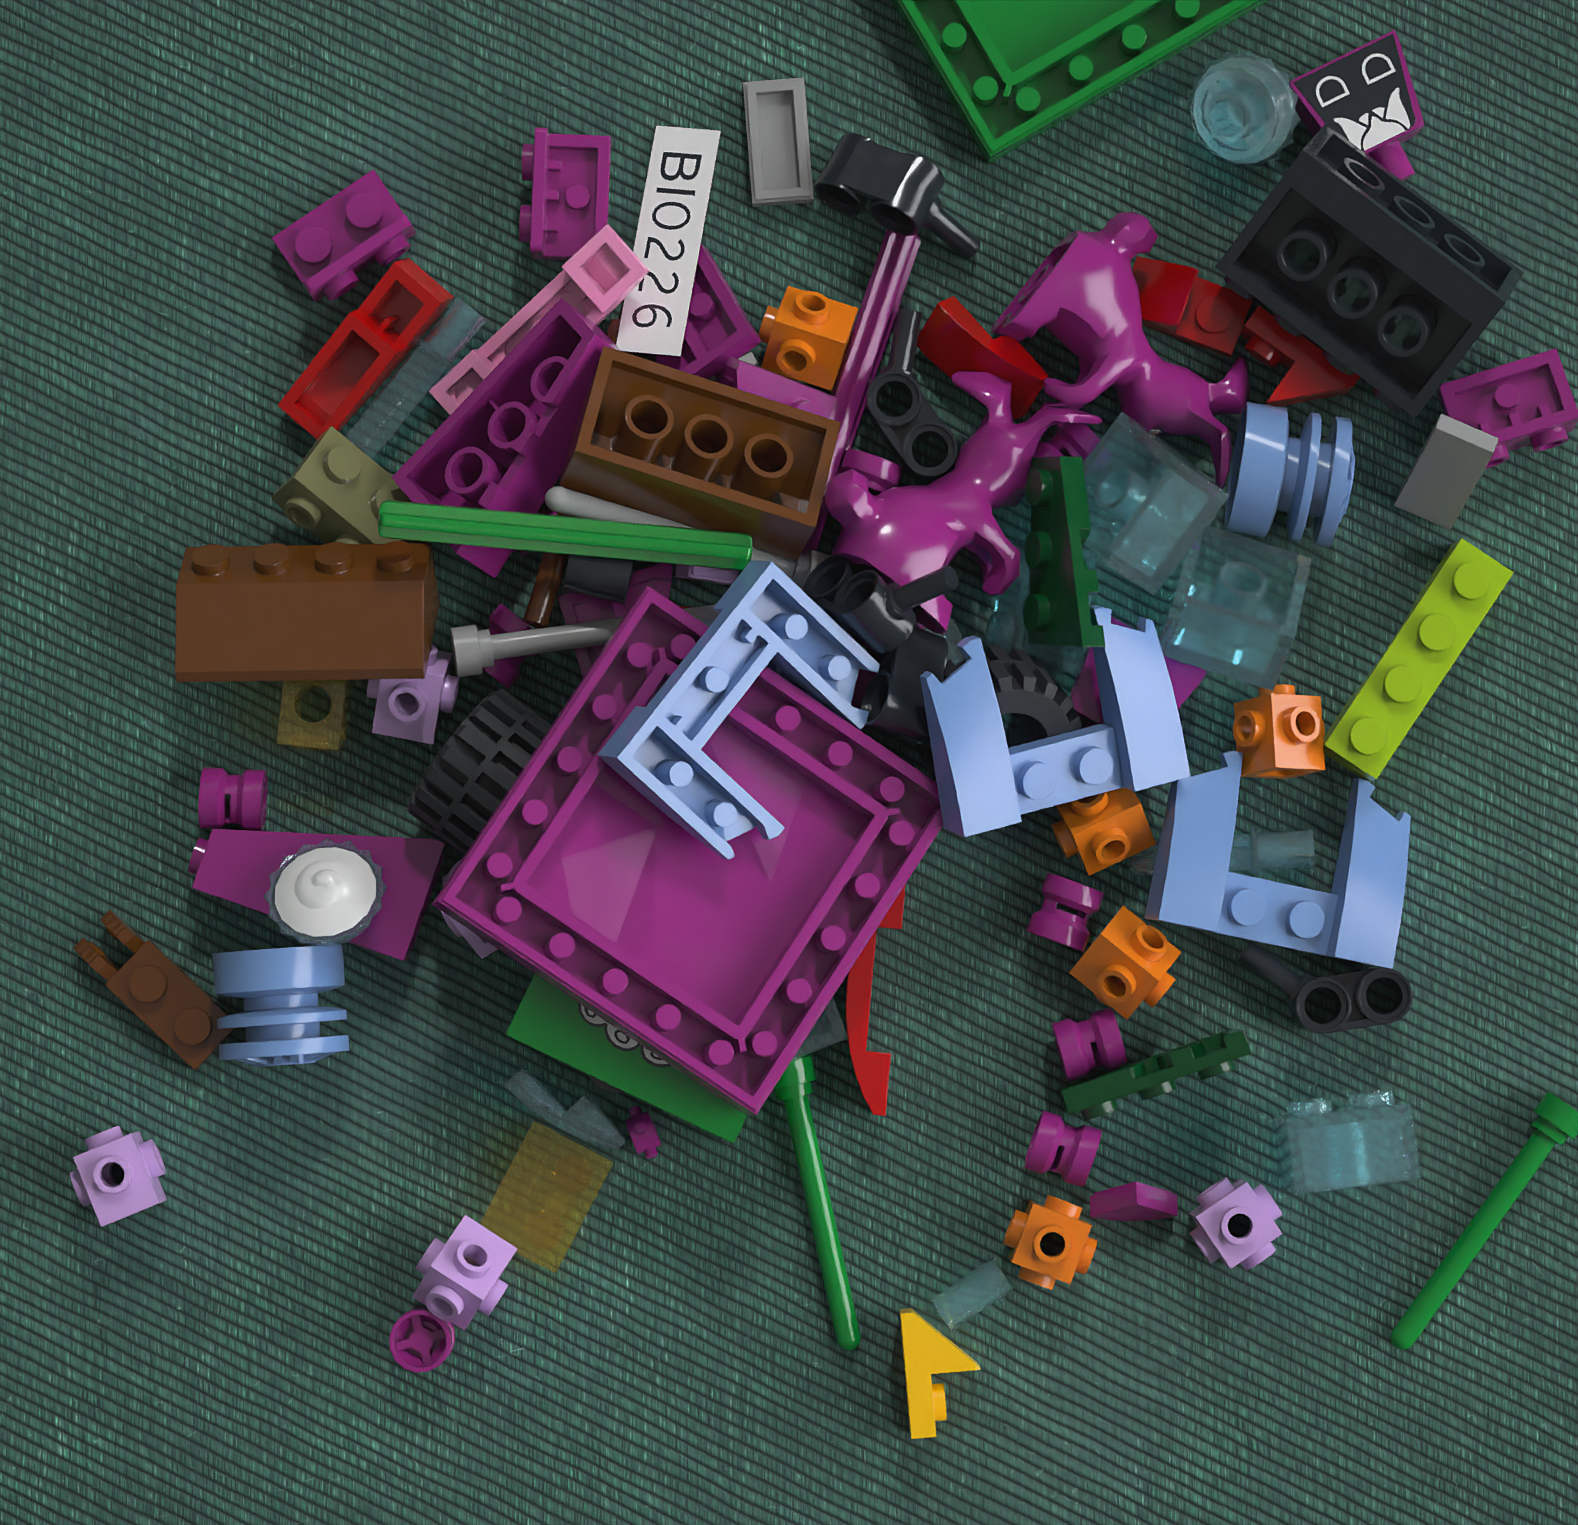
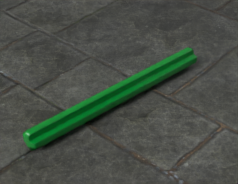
(564, 535)

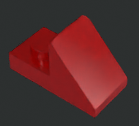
(1189, 306)
(1308, 371)

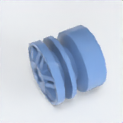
(1289, 474)
(280, 1003)

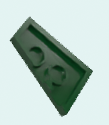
(1059, 577)
(1155, 1074)

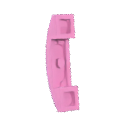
(591, 282)

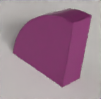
(1133, 1203)

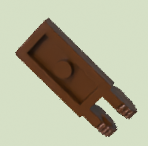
(159, 993)

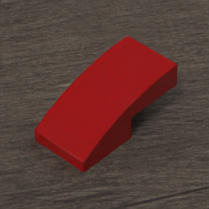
(960, 343)

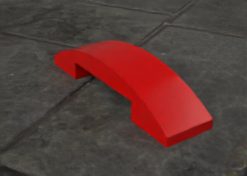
(869, 1067)

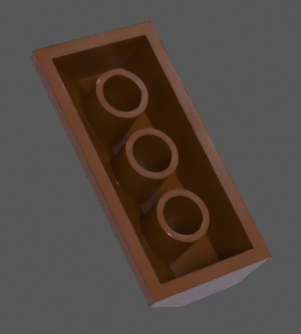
(700, 453)
(305, 612)

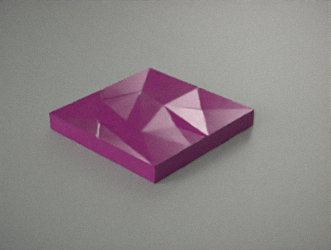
(652, 928)

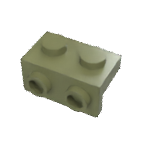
(338, 492)

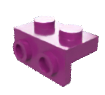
(567, 192)

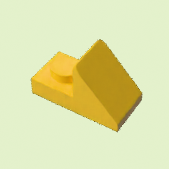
(927, 1353)

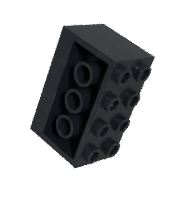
(1369, 272)

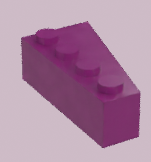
(512, 430)

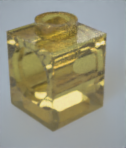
(322, 735)

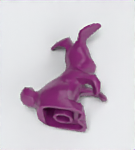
(1094, 309)
(924, 527)

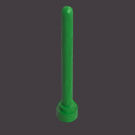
(794, 1090)
(1553, 1125)

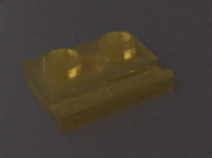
(546, 1195)

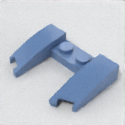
(660, 744)
(992, 785)
(1197, 892)

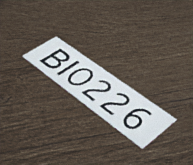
(669, 239)

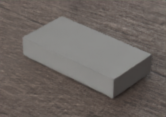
(778, 142)
(1446, 471)

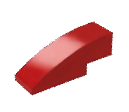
(366, 348)

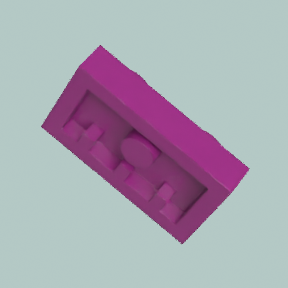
(345, 237)
(1516, 403)

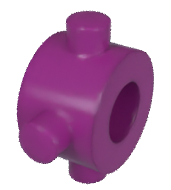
(643, 1132)

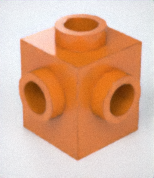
(807, 337)
(1279, 734)
(1103, 829)
(1127, 964)
(1027, 1231)

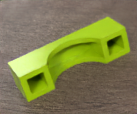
(1415, 660)

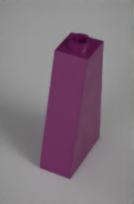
(240, 861)

